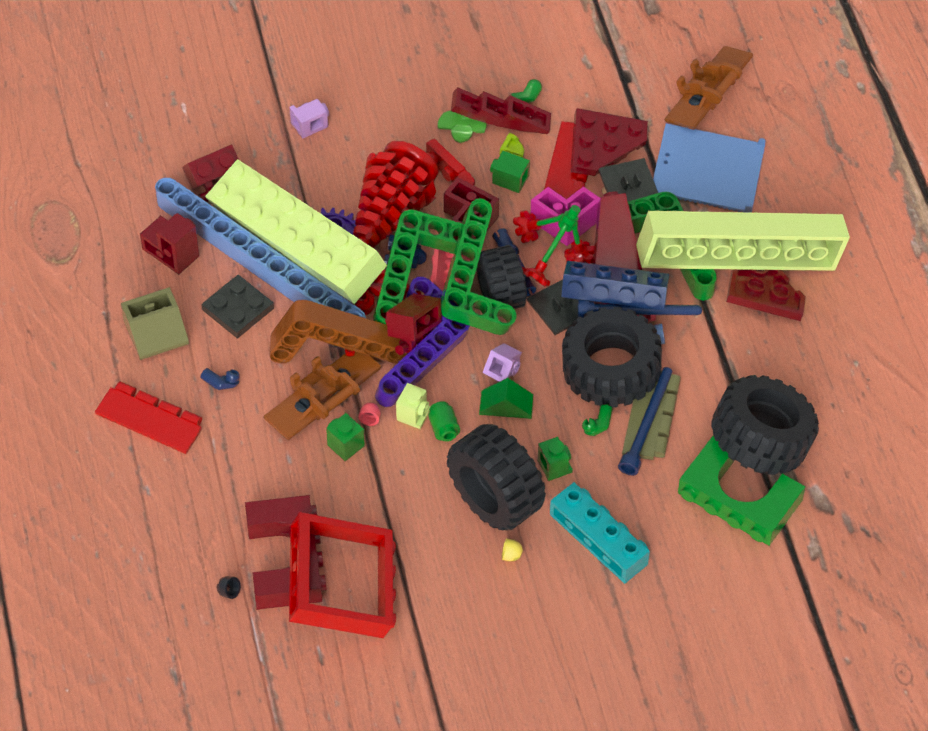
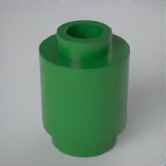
(443, 421)

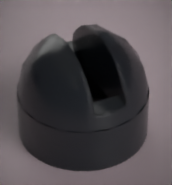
(230, 582)

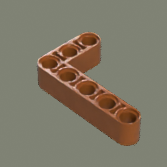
(333, 327)

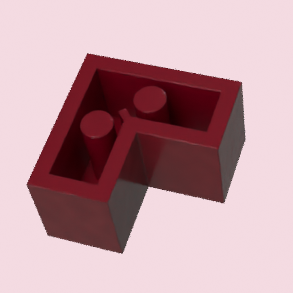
(460, 196)
(171, 242)

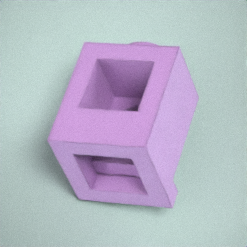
(309, 118)
(502, 362)

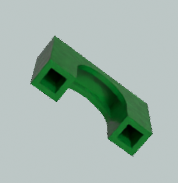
(760, 518)

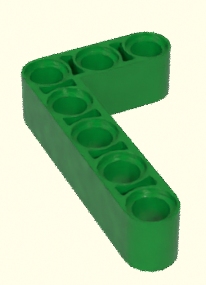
(403, 259)
(466, 271)
(700, 281)

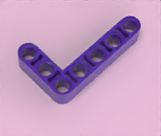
(427, 347)

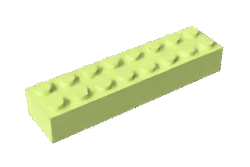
(297, 231)
(742, 240)

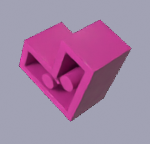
(551, 204)

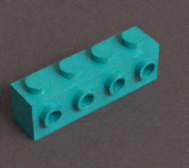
(599, 532)

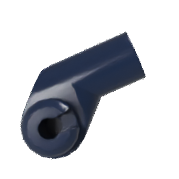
(226, 381)

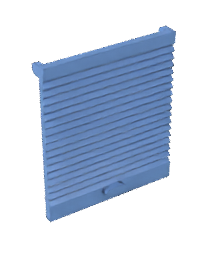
(709, 168)

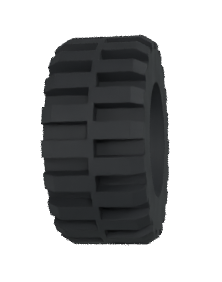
(611, 330)
(765, 424)
(496, 477)

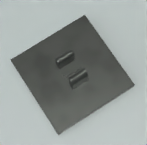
(629, 178)
(553, 309)

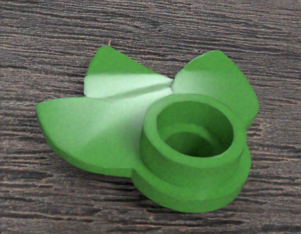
(460, 126)

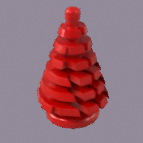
(392, 186)

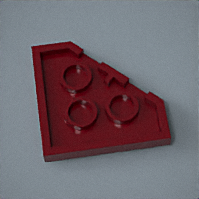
(604, 140)
(766, 292)

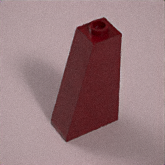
(615, 233)

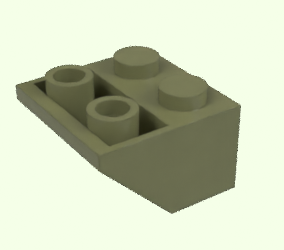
(154, 323)

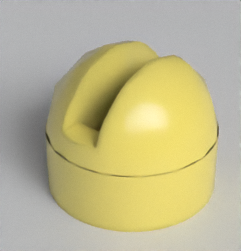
(511, 550)

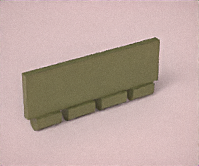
(657, 437)

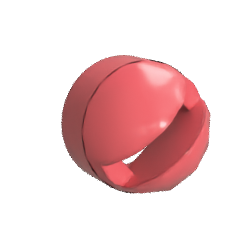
(369, 414)

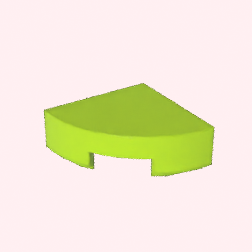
(512, 145)

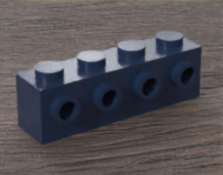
(615, 285)

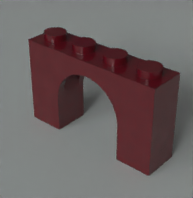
(272, 519)

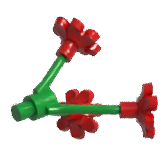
(567, 221)

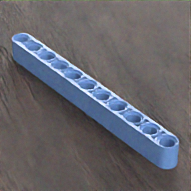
(247, 248)

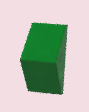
(506, 400)

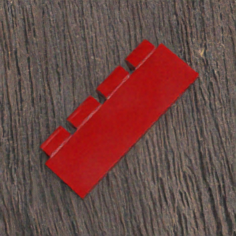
(560, 176)
(147, 419)

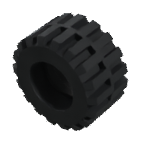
(502, 276)

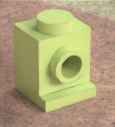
(412, 406)

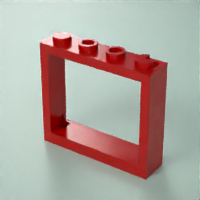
(333, 618)

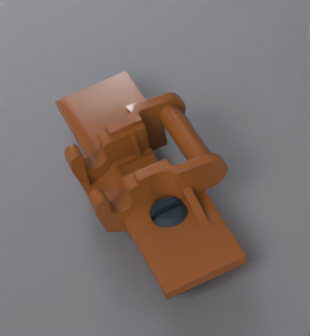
(707, 86)
(305, 403)

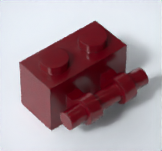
(209, 168)
(413, 320)

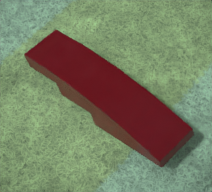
(506, 113)

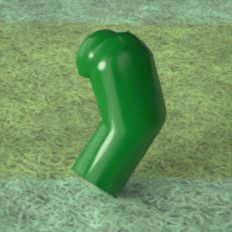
(530, 92)
(599, 425)

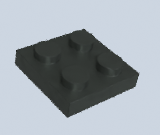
(237, 306)

